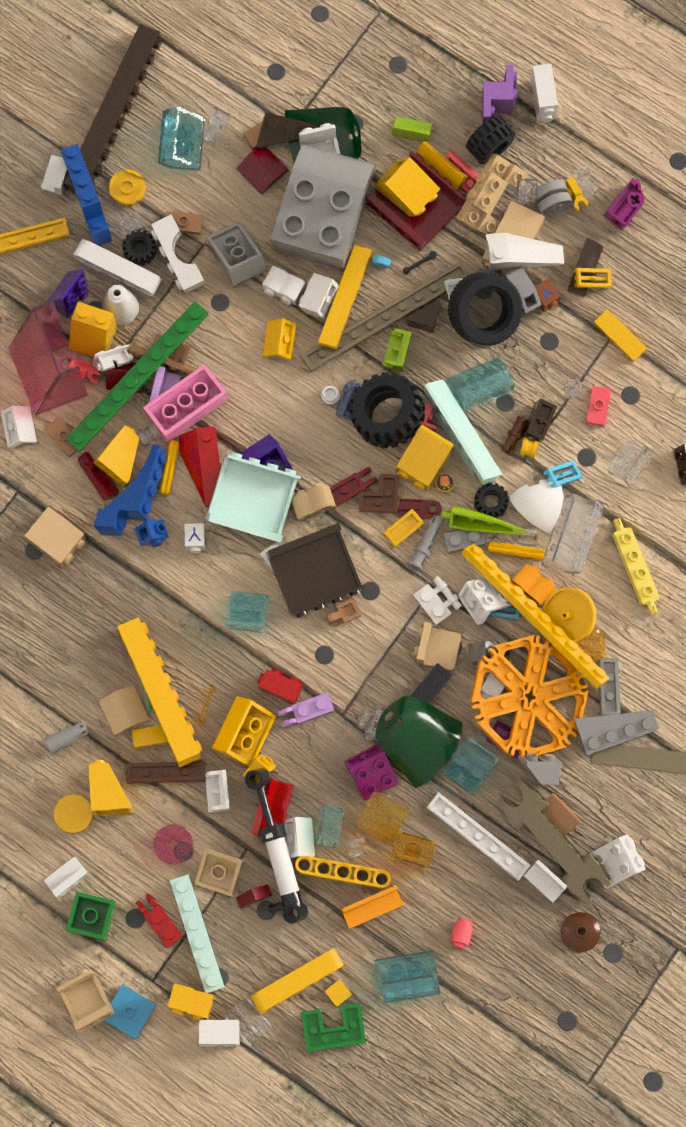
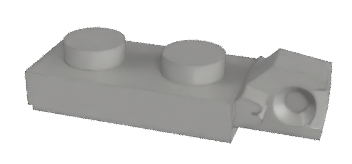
(461, 539)

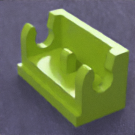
(397, 349)

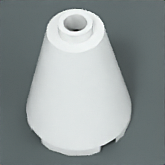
(122, 304)

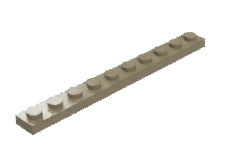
(384, 317)

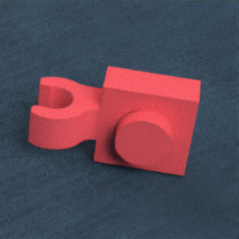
(87, 370)

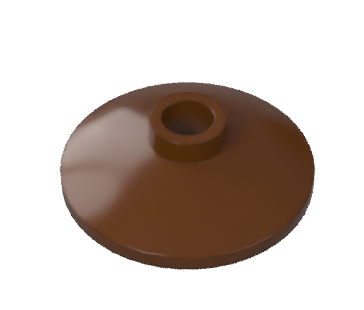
(570, 934)

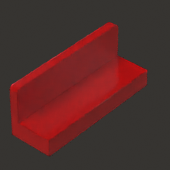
(278, 797)

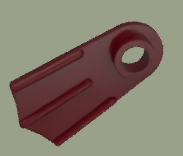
(421, 507)

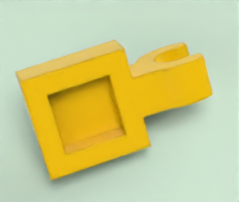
(575, 193)

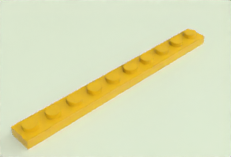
(535, 616)

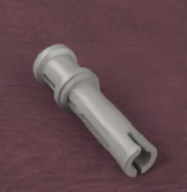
(422, 551)

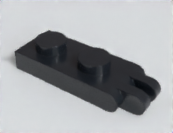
(432, 684)

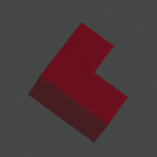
(253, 895)

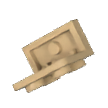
(437, 647)

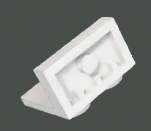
(481, 598)

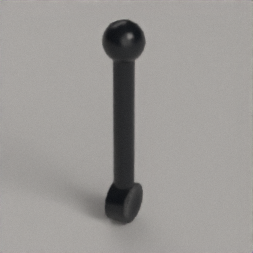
(432, 255)

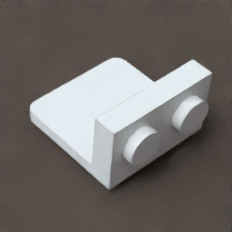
(321, 137)
(620, 859)

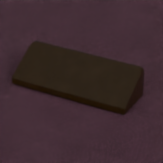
(588, 259)

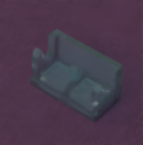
(329, 826)

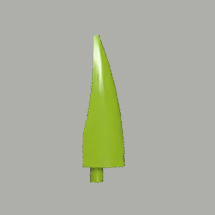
(472, 520)

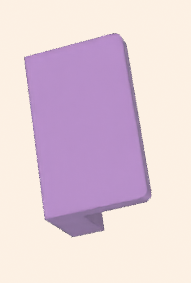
(163, 382)

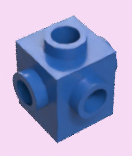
(151, 532)

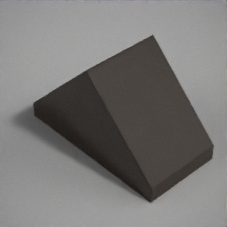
(425, 318)

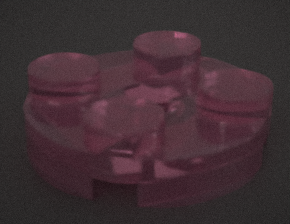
(182, 850)

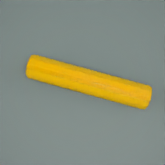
(169, 468)
(516, 550)

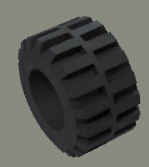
(489, 138)

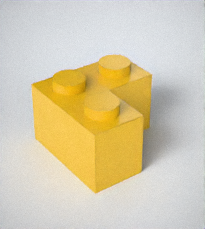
(191, 1002)

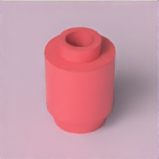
(461, 933)

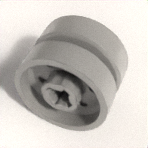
(553, 197)

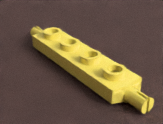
(635, 566)

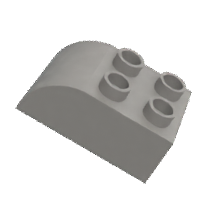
(322, 206)

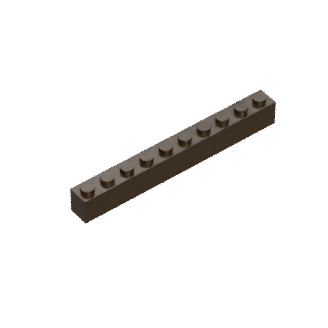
(118, 101)

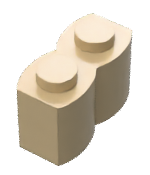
(313, 502)

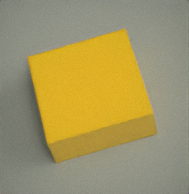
(338, 993)

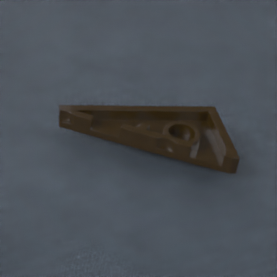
(280, 129)

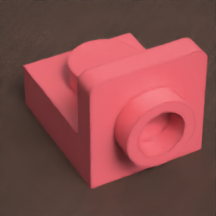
(428, 417)

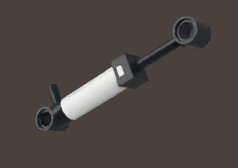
(278, 853)

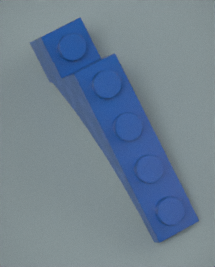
(86, 195)
(136, 499)

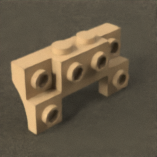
(487, 192)

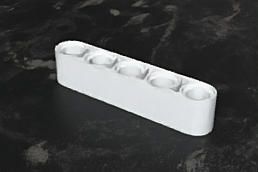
(117, 267)

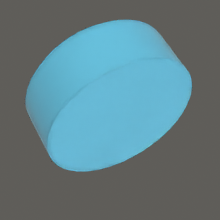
(381, 261)

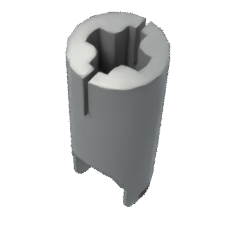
(65, 737)

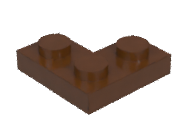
(383, 501)

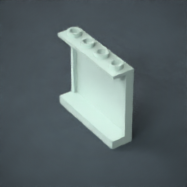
(252, 496)

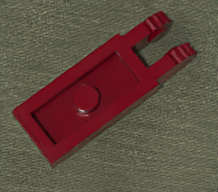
(351, 486)

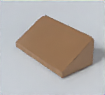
(561, 814)

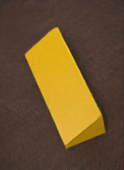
(441, 164)
(149, 737)

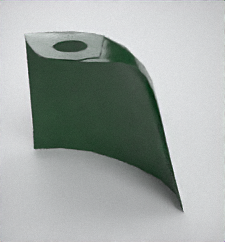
(339, 116)
(420, 741)

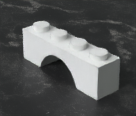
(168, 233)

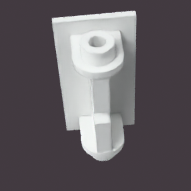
(104, 359)

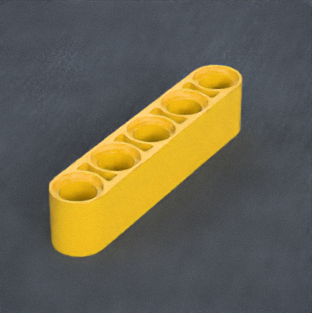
(334, 866)
(297, 981)

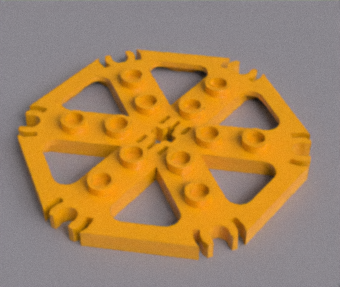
(541, 692)

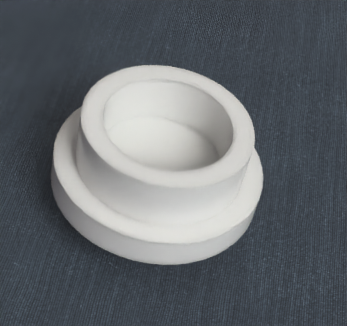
(330, 395)

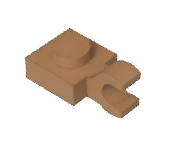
(345, 611)

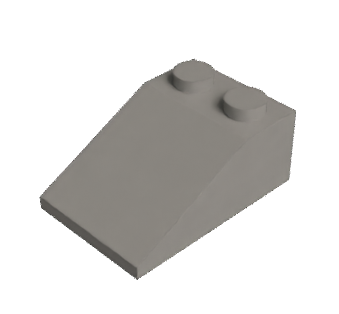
(237, 253)

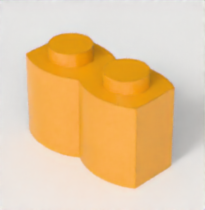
(533, 584)

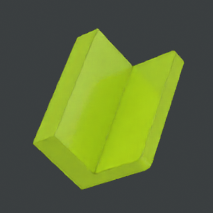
(411, 129)

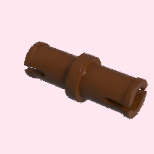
(514, 435)

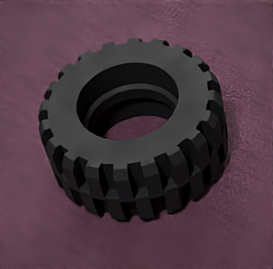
(376, 391)

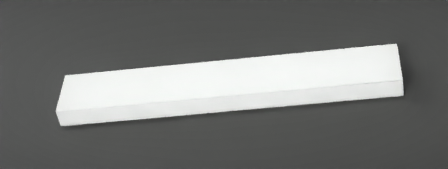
(478, 836)

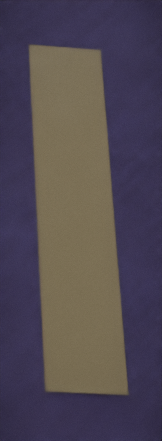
(642, 758)

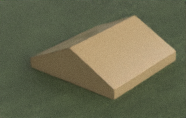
(123, 710)
(218, 872)

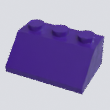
(267, 451)

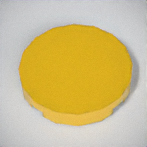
(127, 187)
(73, 813)

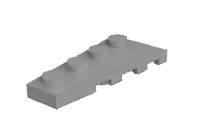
(609, 730)

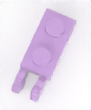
(307, 710)

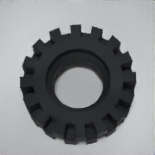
(139, 237)
(495, 490)

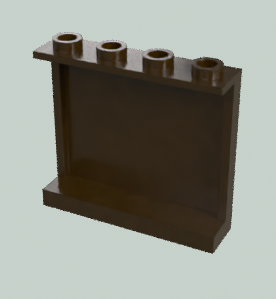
(314, 570)

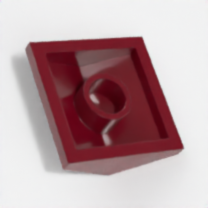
(262, 169)

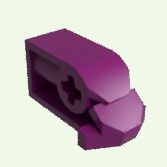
(622, 209)

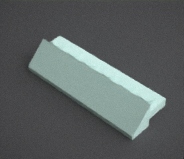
(461, 432)

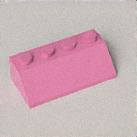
(186, 403)

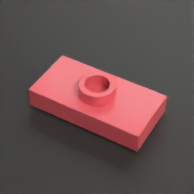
(598, 406)

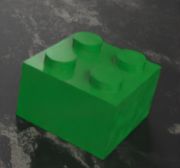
(91, 916)

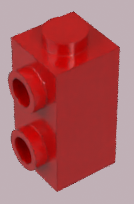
(279, 686)

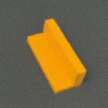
(372, 907)

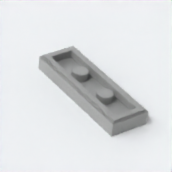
(610, 690)

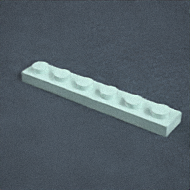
(197, 934)

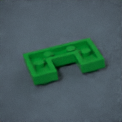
(321, 1039)

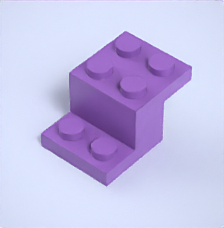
(499, 96)

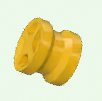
(529, 448)

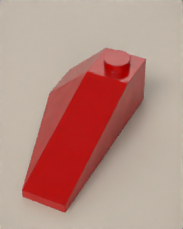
(201, 458)

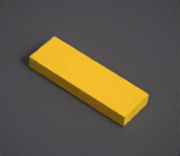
(620, 335)

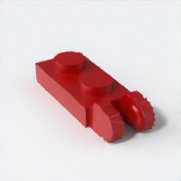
(160, 922)

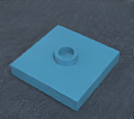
(130, 1011)

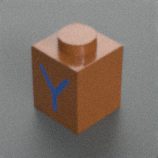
(548, 295)

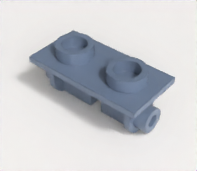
(343, 404)

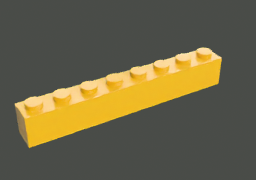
(159, 692)

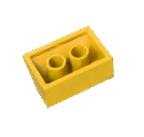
(244, 731)

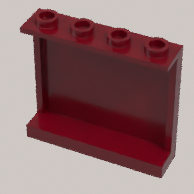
(422, 228)

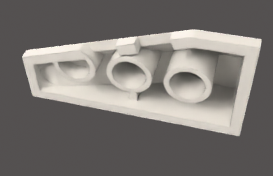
(513, 251)

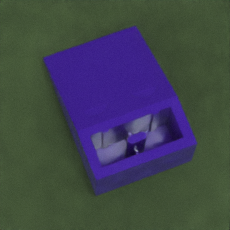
(70, 292)

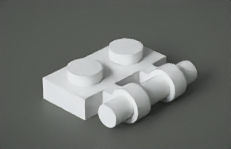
(433, 605)

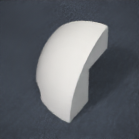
(539, 504)

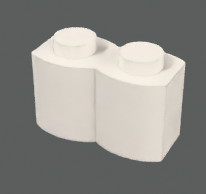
(283, 285)

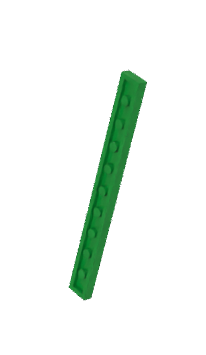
(137, 376)

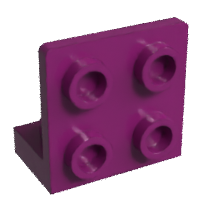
(371, 771)

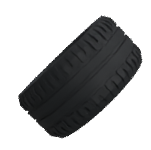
(508, 319)

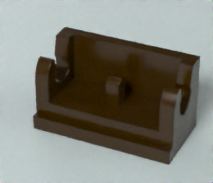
(539, 420)

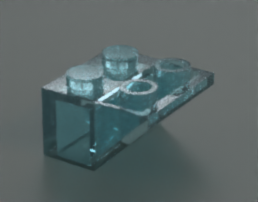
(247, 611)
(470, 765)

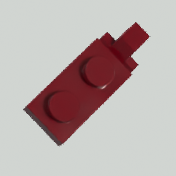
(100, 480)

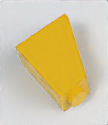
(119, 455)

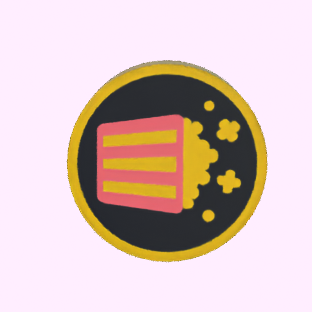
(444, 483)

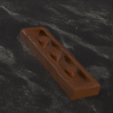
(165, 772)

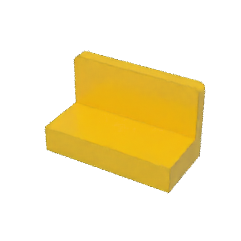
(279, 339)

